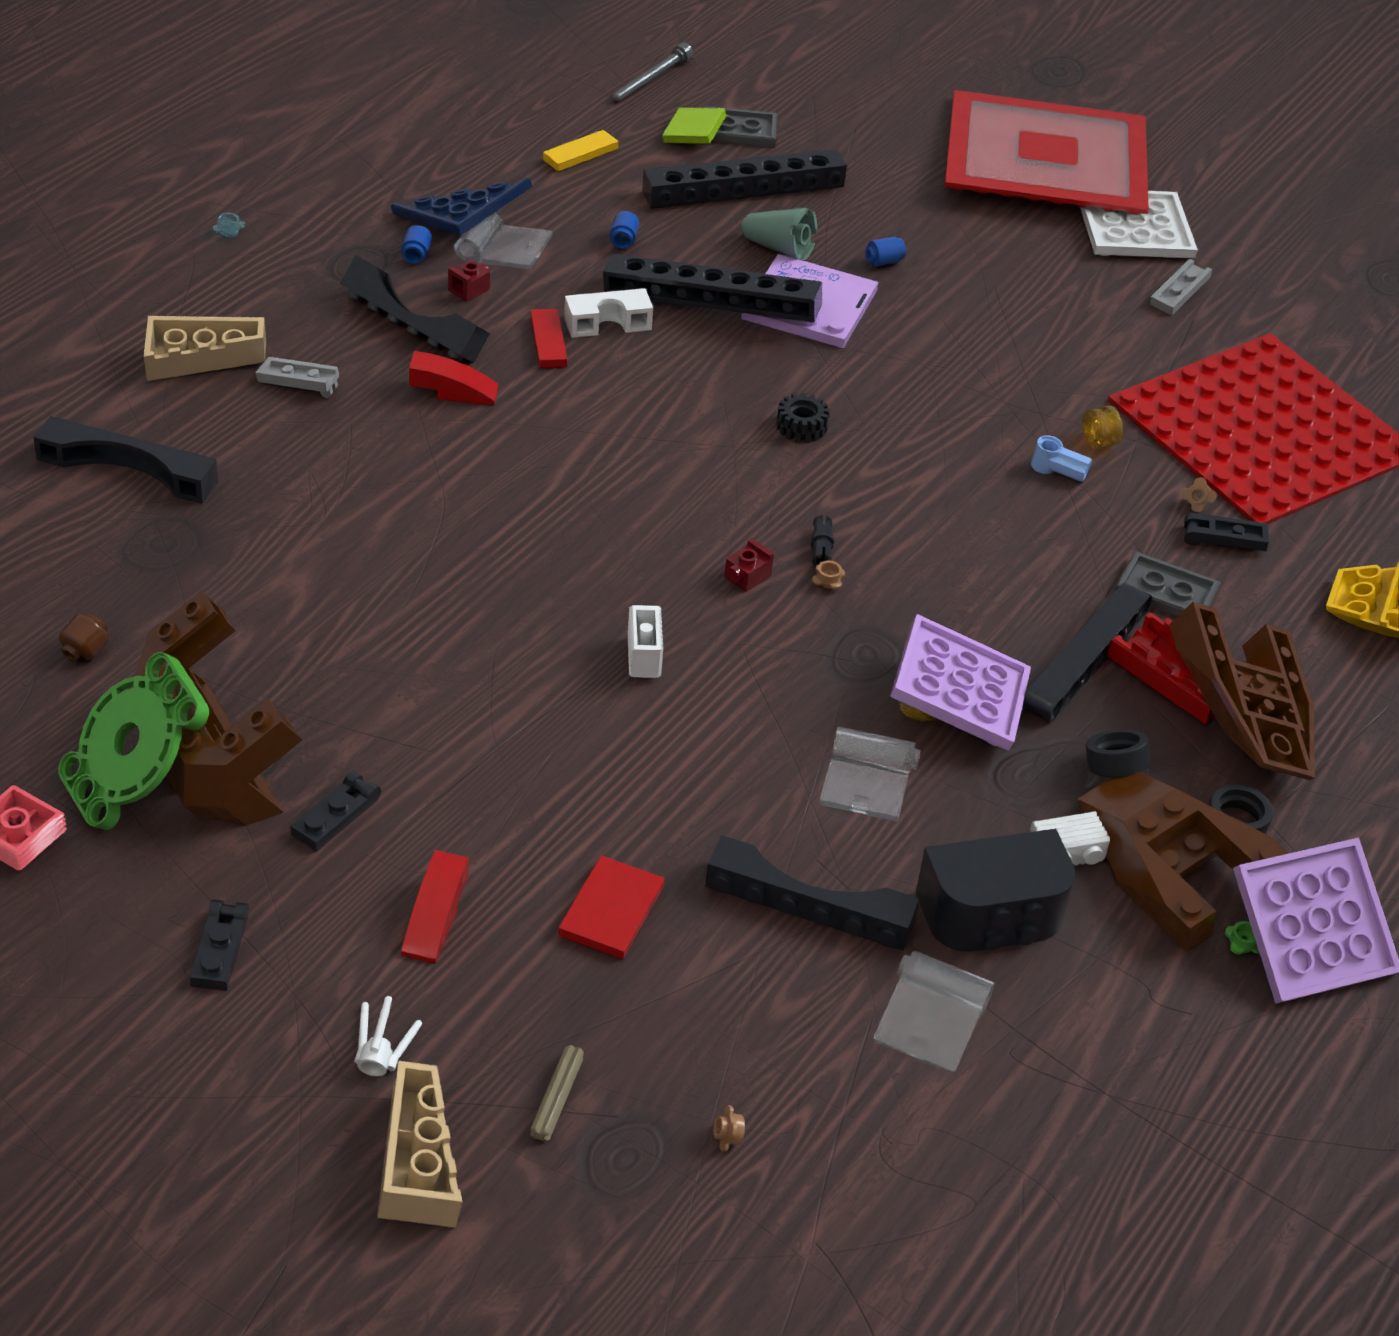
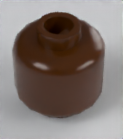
(83, 637)

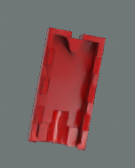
(1156, 661)

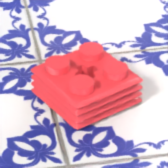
(26, 827)

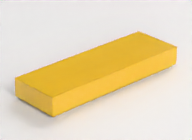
(580, 150)

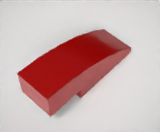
(451, 379)
(435, 906)

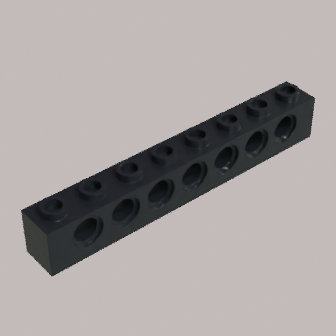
(743, 178)
(716, 287)

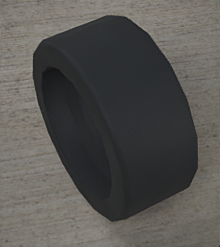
(1118, 753)
(1246, 799)

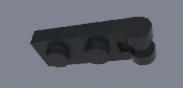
(1225, 532)
(335, 811)
(219, 945)

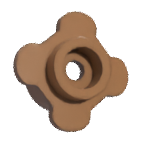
(1207, 494)
(829, 575)
(729, 1128)

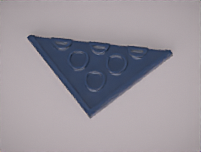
(463, 208)

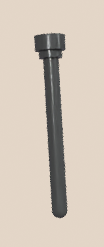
(680, 54)

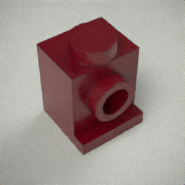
(469, 280)
(749, 565)

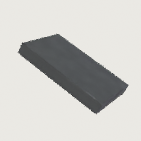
(747, 128)
(1169, 585)

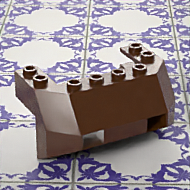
(220, 763)

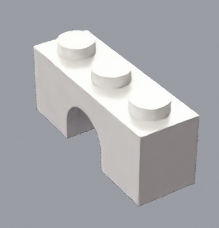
(626, 307)

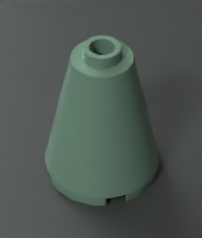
(782, 231)

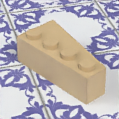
(201, 344)
(418, 1160)

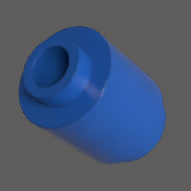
(624, 230)
(416, 244)
(885, 251)

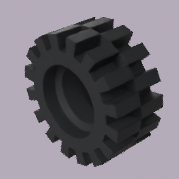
(802, 417)

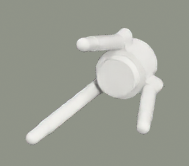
(375, 1055)

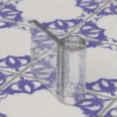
(502, 244)
(868, 773)
(933, 1011)

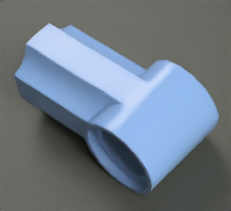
(1052, 457)

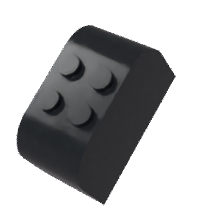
(996, 890)

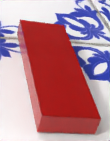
(548, 338)

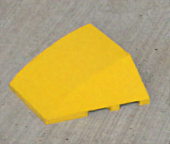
(1367, 598)

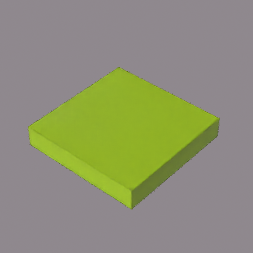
(694, 125)

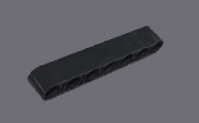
(1086, 652)

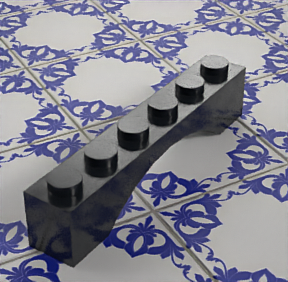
(452, 331)
(72, 443)
(873, 915)

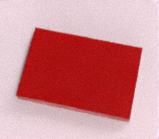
(611, 907)

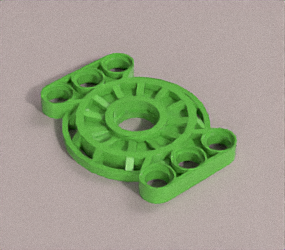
(160, 721)

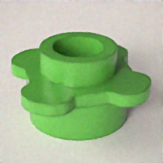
(1241, 938)

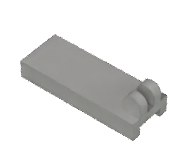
(1180, 287)
(299, 375)

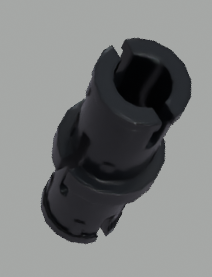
(822, 540)

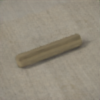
(557, 1093)

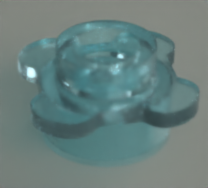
(228, 225)

